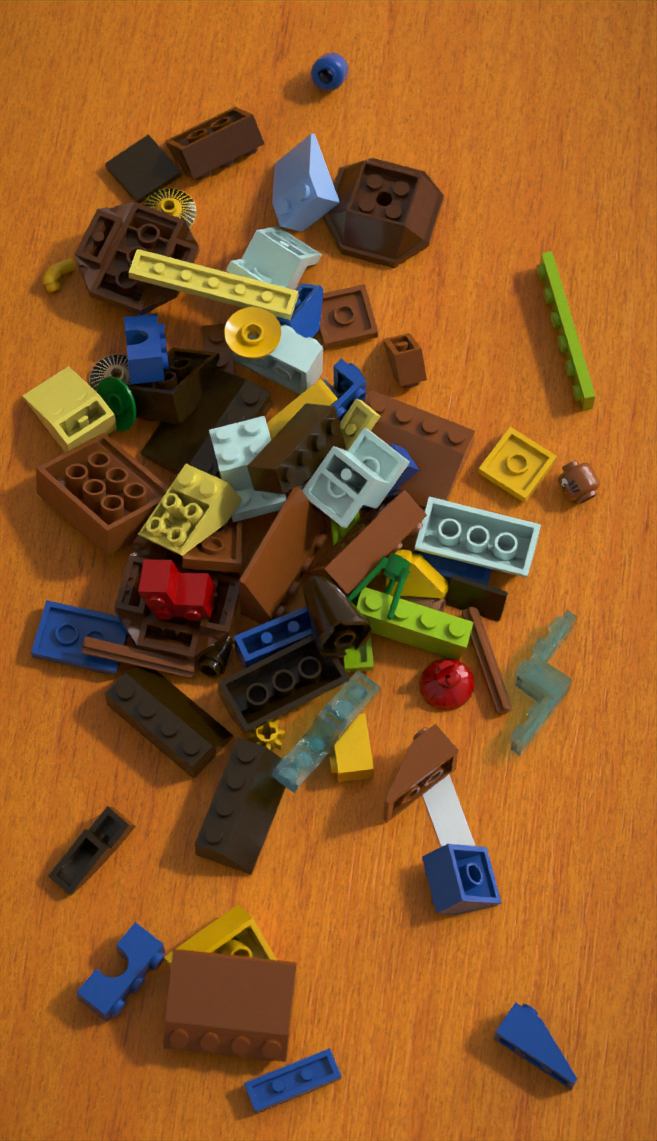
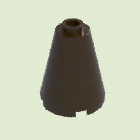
(334, 618)

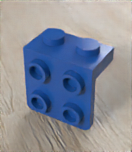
(349, 381)

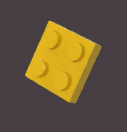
(517, 464)

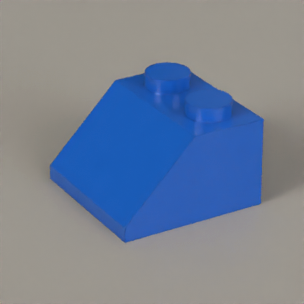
(461, 879)

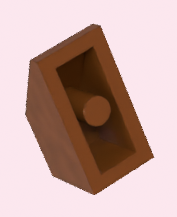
(405, 360)

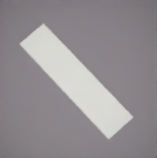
(447, 814)

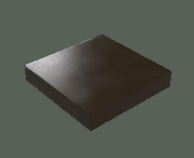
(143, 169)

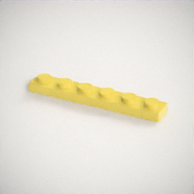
(212, 283)

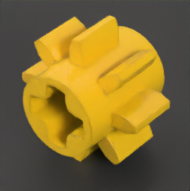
(275, 734)

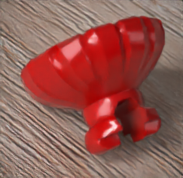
(448, 692)

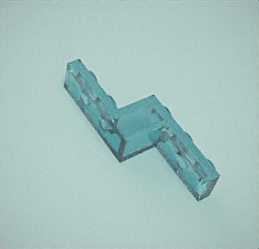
(542, 682)
(325, 731)

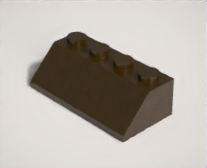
(279, 684)
(167, 718)
(241, 808)

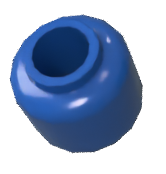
(329, 71)

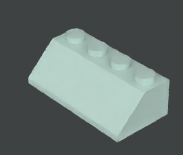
(478, 537)

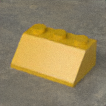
(230, 935)

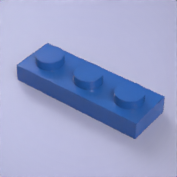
(292, 1081)

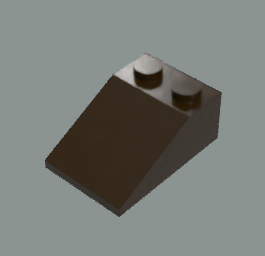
(181, 389)

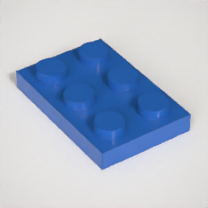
(64, 629)

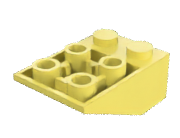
(70, 409)
(190, 511)

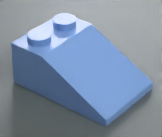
(302, 186)

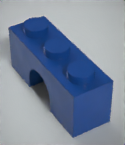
(145, 348)
(107, 994)

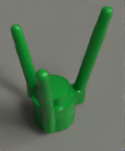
(397, 570)

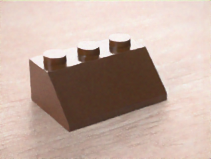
(216, 142)

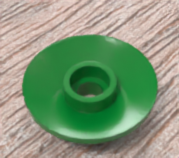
(119, 400)

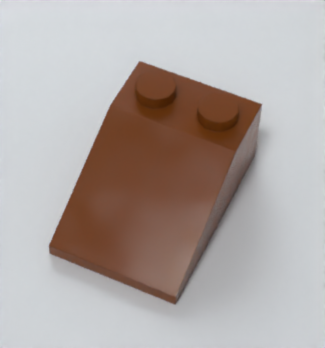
(425, 765)

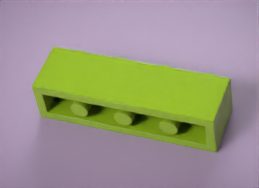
(415, 624)

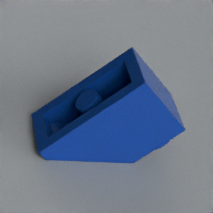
(307, 311)

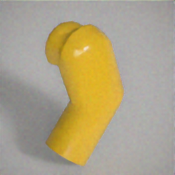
(55, 271)

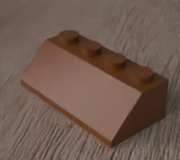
(369, 539)

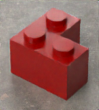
(175, 593)

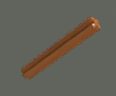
(138, 657)
(487, 662)

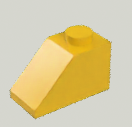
(422, 579)
(353, 753)

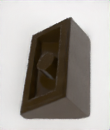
(468, 593)

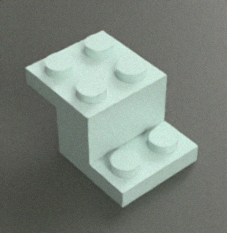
(275, 258)
(234, 449)
(355, 477)

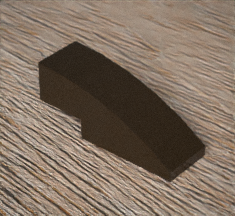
(91, 850)

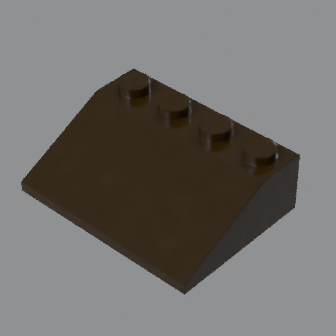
(223, 402)

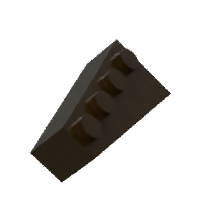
(297, 449)

